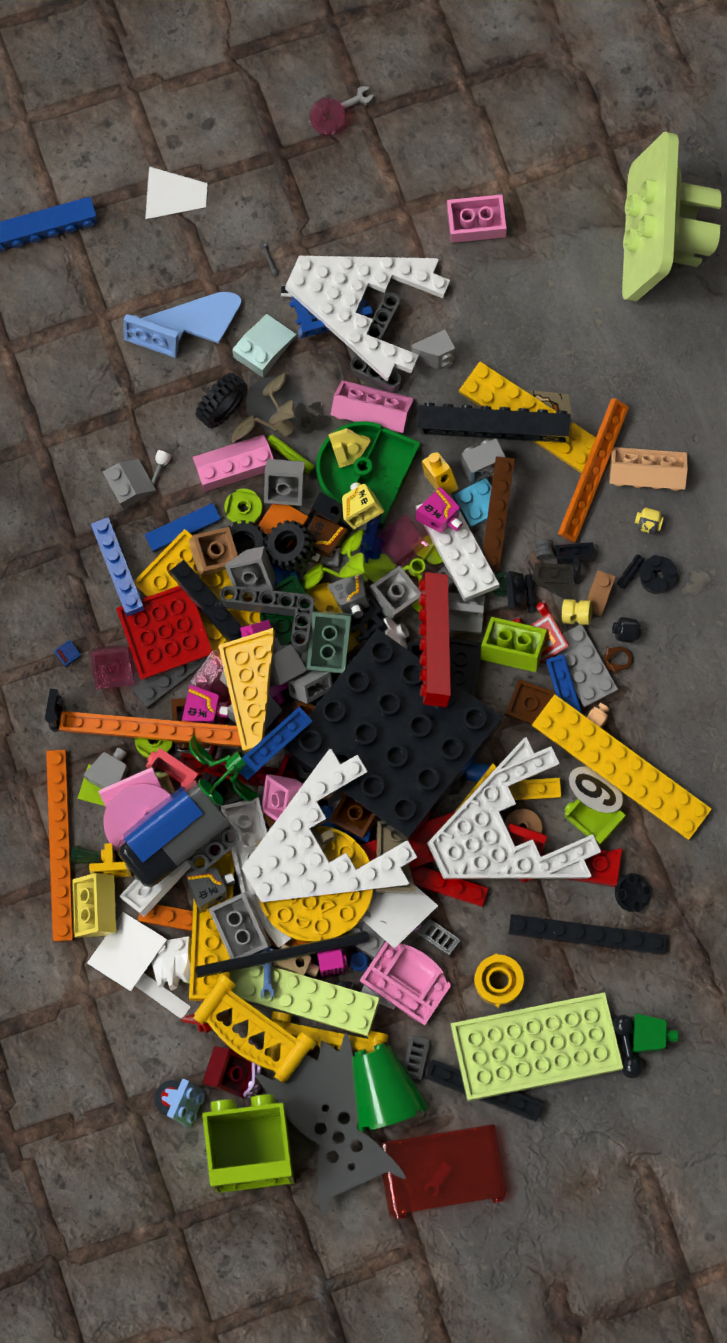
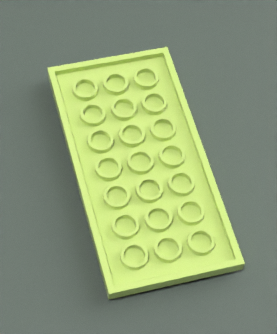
(536, 1046)

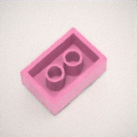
(476, 218)

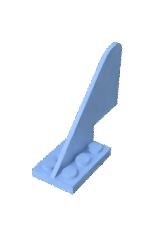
(203, 317)

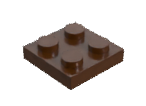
(528, 702)

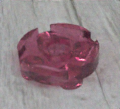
(324, 107)

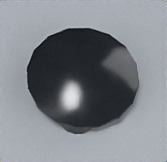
(632, 892)

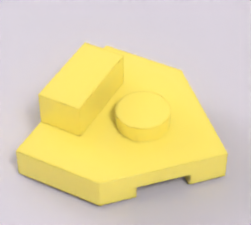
(348, 446)

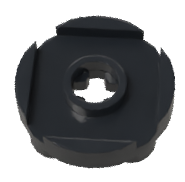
(647, 575)

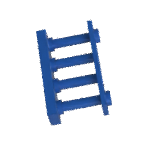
(274, 742)

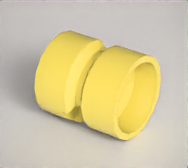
(577, 612)

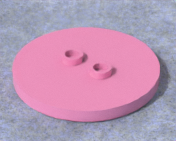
(129, 807)

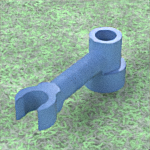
(267, 977)

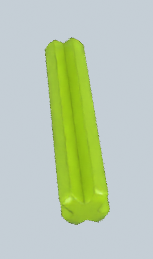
(288, 452)

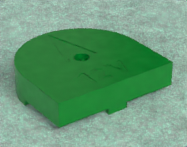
(386, 464)

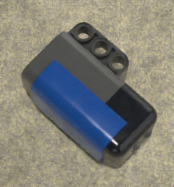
(176, 832)

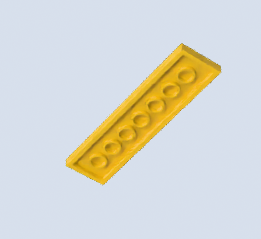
(491, 389)
(206, 941)

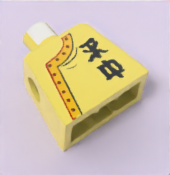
(360, 505)

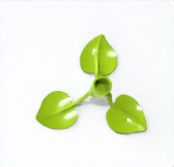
(354, 566)
(380, 567)

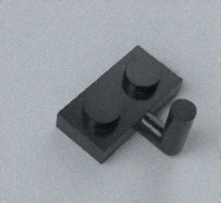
(575, 554)

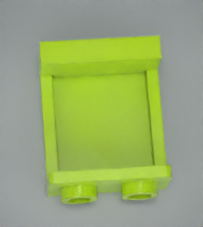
(592, 821)

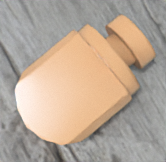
(599, 716)

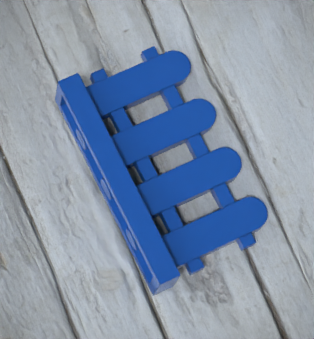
(310, 328)

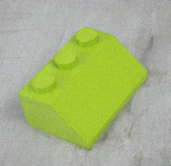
(513, 644)

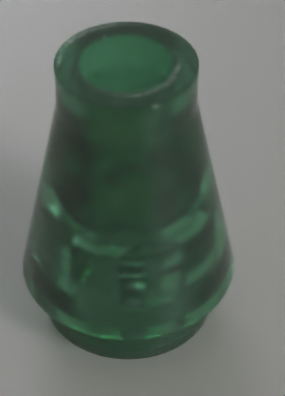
(83, 855)

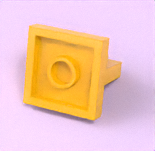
(109, 864)

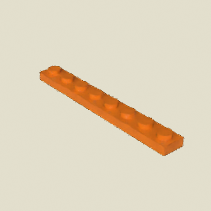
(593, 470)

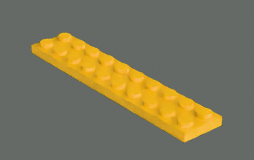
(621, 767)

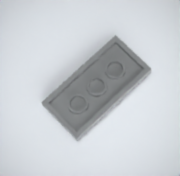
(586, 668)

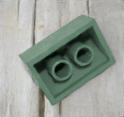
(329, 641)

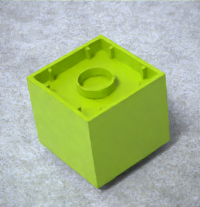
(247, 1145)

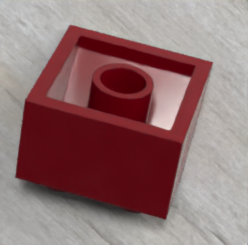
(228, 1072)

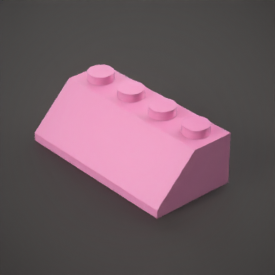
(371, 405)
(232, 462)

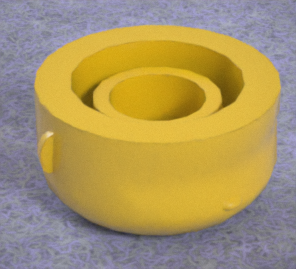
(495, 964)

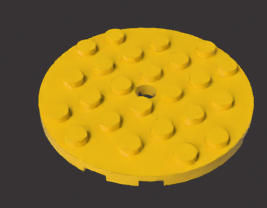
(323, 915)

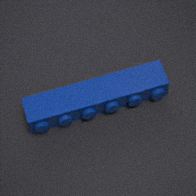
(47, 223)

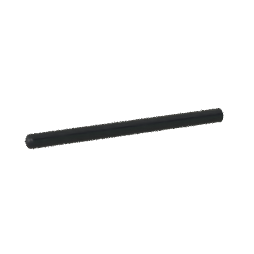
(282, 954)

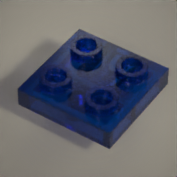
(372, 544)

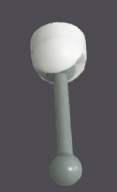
(162, 459)

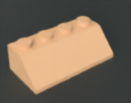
(648, 468)

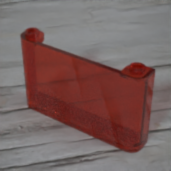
(444, 1170)

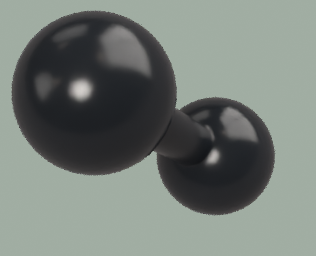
(623, 1027)

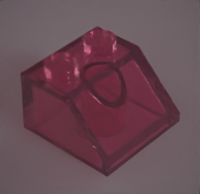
(402, 540)
(112, 666)
(209, 676)

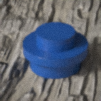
(359, 961)

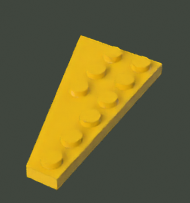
(248, 674)

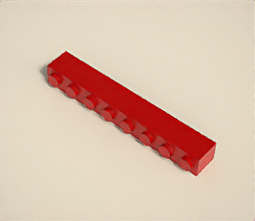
(435, 639)

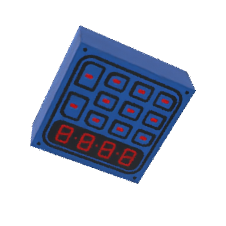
(67, 653)

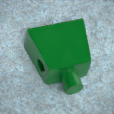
(651, 1034)

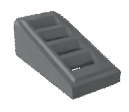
(455, 941)
(413, 1039)

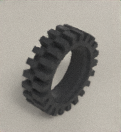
(221, 400)

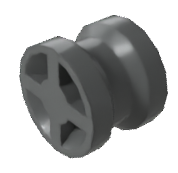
(544, 549)

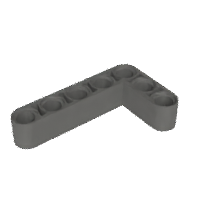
(382, 329)
(275, 607)

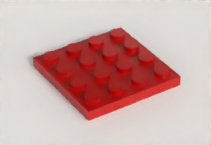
(165, 633)

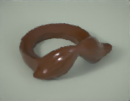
(616, 667)

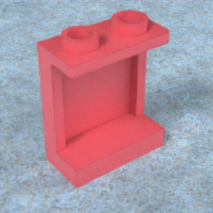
(174, 768)

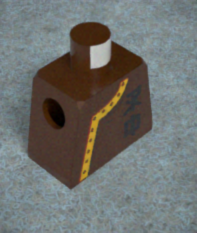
(327, 537)

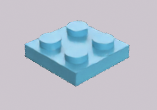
(474, 502)

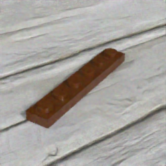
(498, 511)

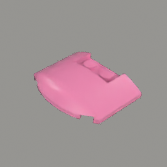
(407, 980)

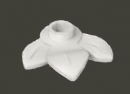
(397, 632)

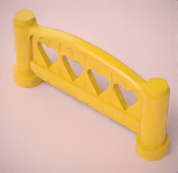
(318, 1035)
(291, 1050)

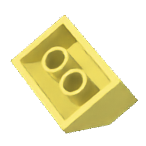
(93, 905)

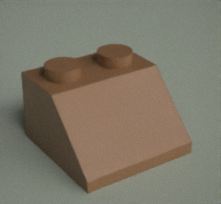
(212, 550)

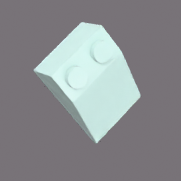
(263, 345)

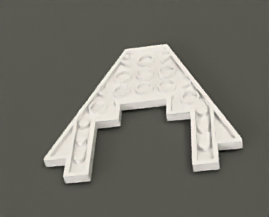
(335, 286)
(478, 843)
(292, 861)

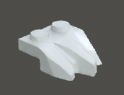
(173, 962)

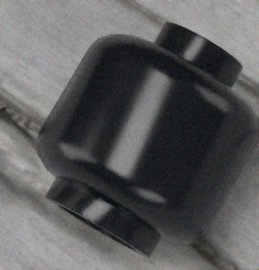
(626, 630)

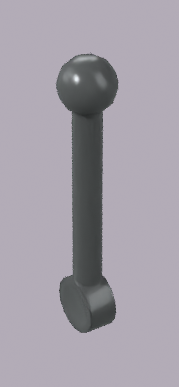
(263, 245)

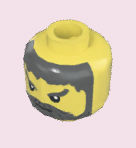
(649, 521)

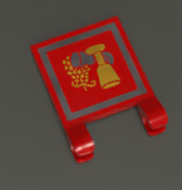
(554, 640)

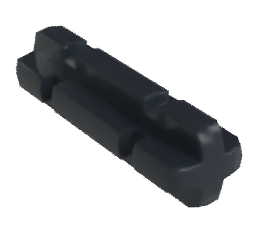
(630, 571)

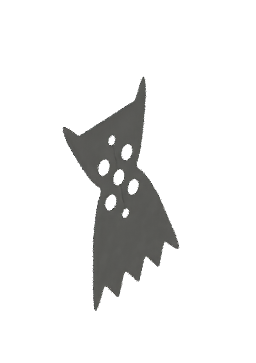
(330, 1083)

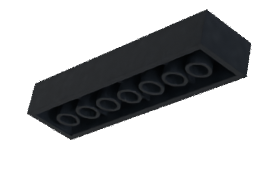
(493, 423)

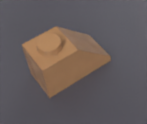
(600, 592)

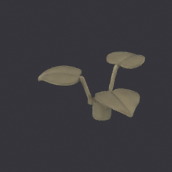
(279, 418)

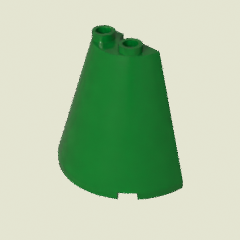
(383, 1089)

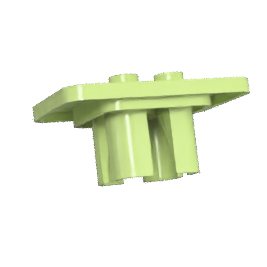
(662, 218)

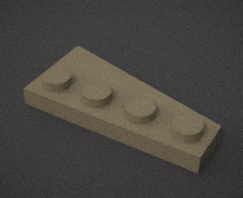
(386, 841)

